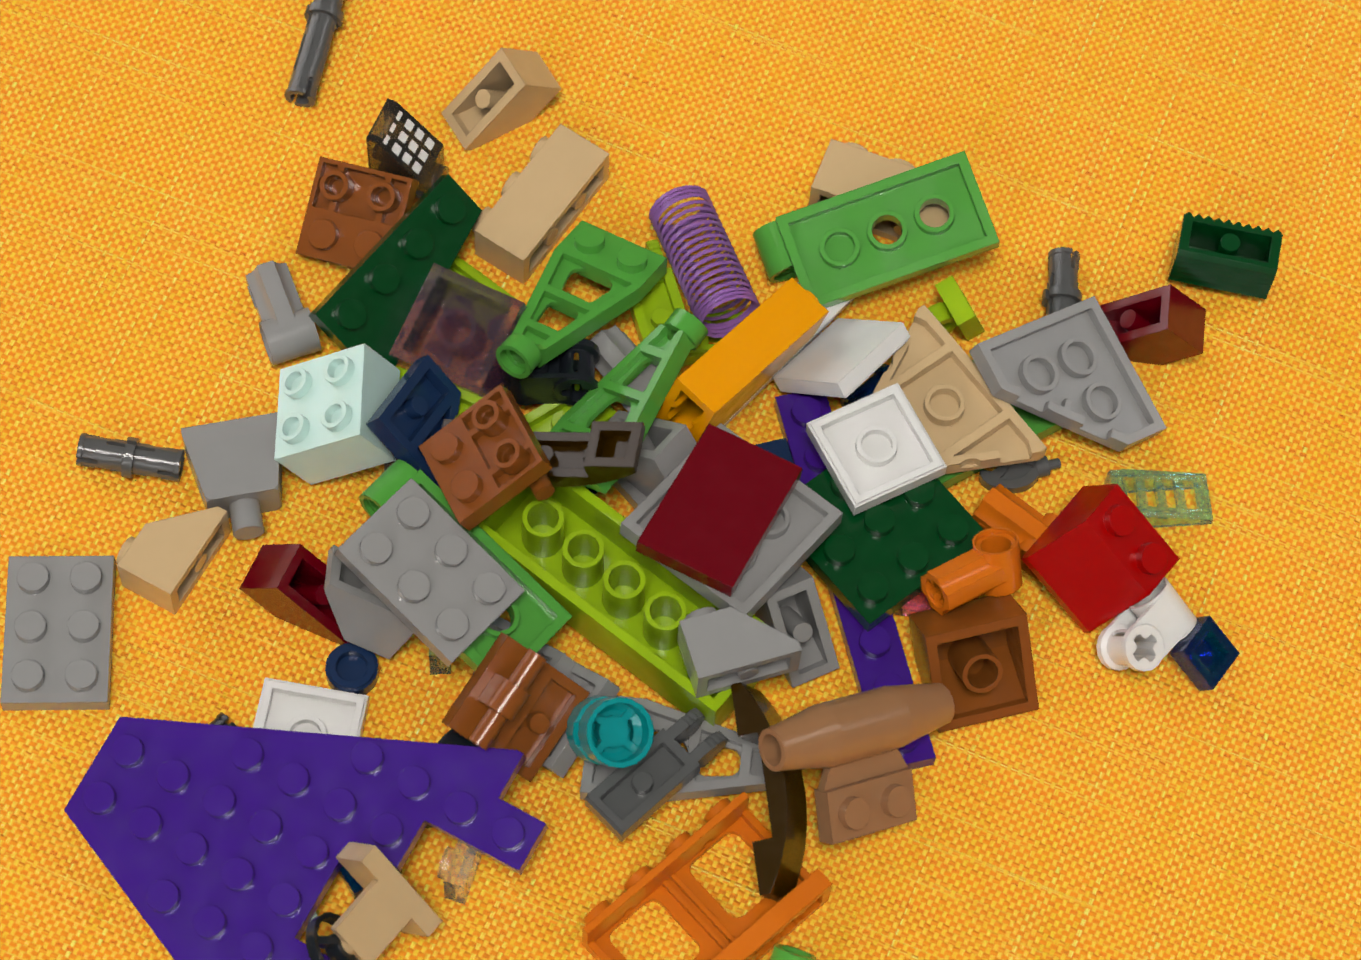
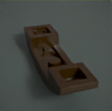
(594, 456)
(779, 857)

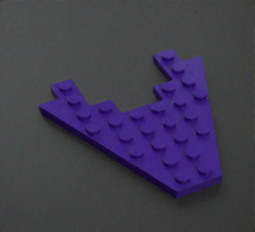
(238, 828)

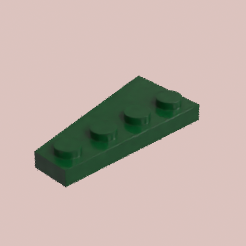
(383, 286)

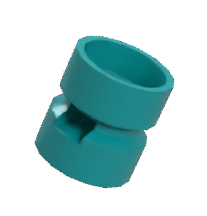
(610, 731)

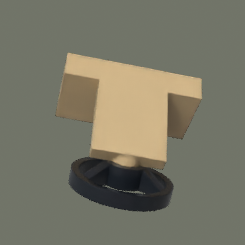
(376, 915)

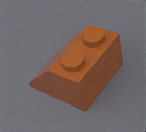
(979, 656)

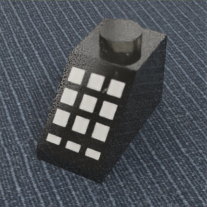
(405, 147)

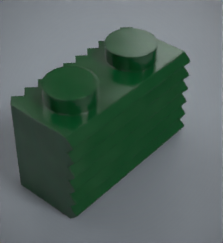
(1225, 256)

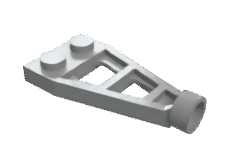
(748, 778)

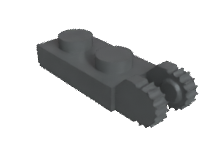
(641, 789)

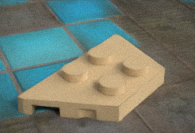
(955, 403)

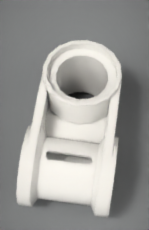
(1146, 631)

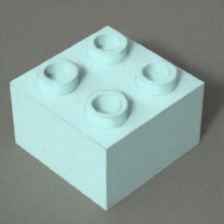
(326, 414)

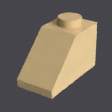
(501, 97)
(172, 556)

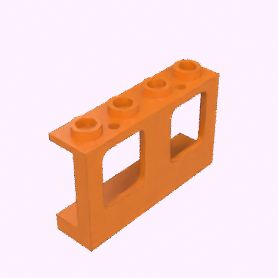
(695, 909)

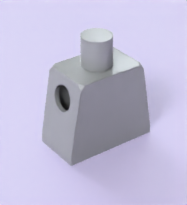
(237, 469)

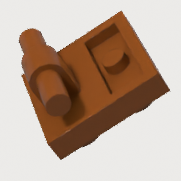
(352, 211)
(487, 458)
(515, 704)

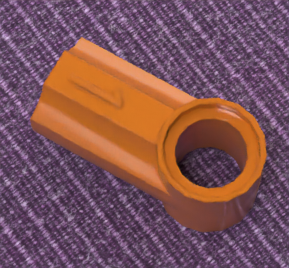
(1008, 511)
(987, 569)

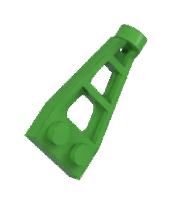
(596, 255)
(663, 347)

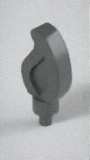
(1018, 476)

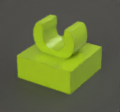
(955, 310)

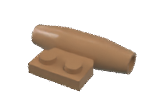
(857, 745)

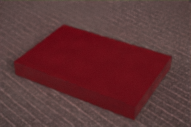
(719, 510)

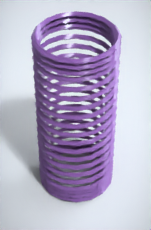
(689, 227)

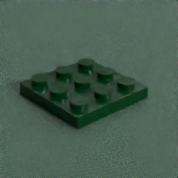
(881, 553)

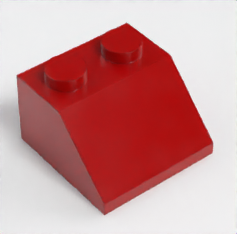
(1099, 556)

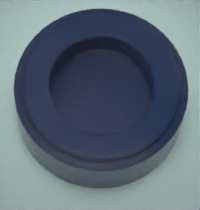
(352, 669)

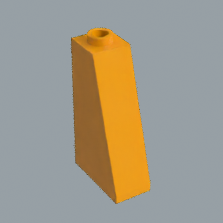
(743, 359)

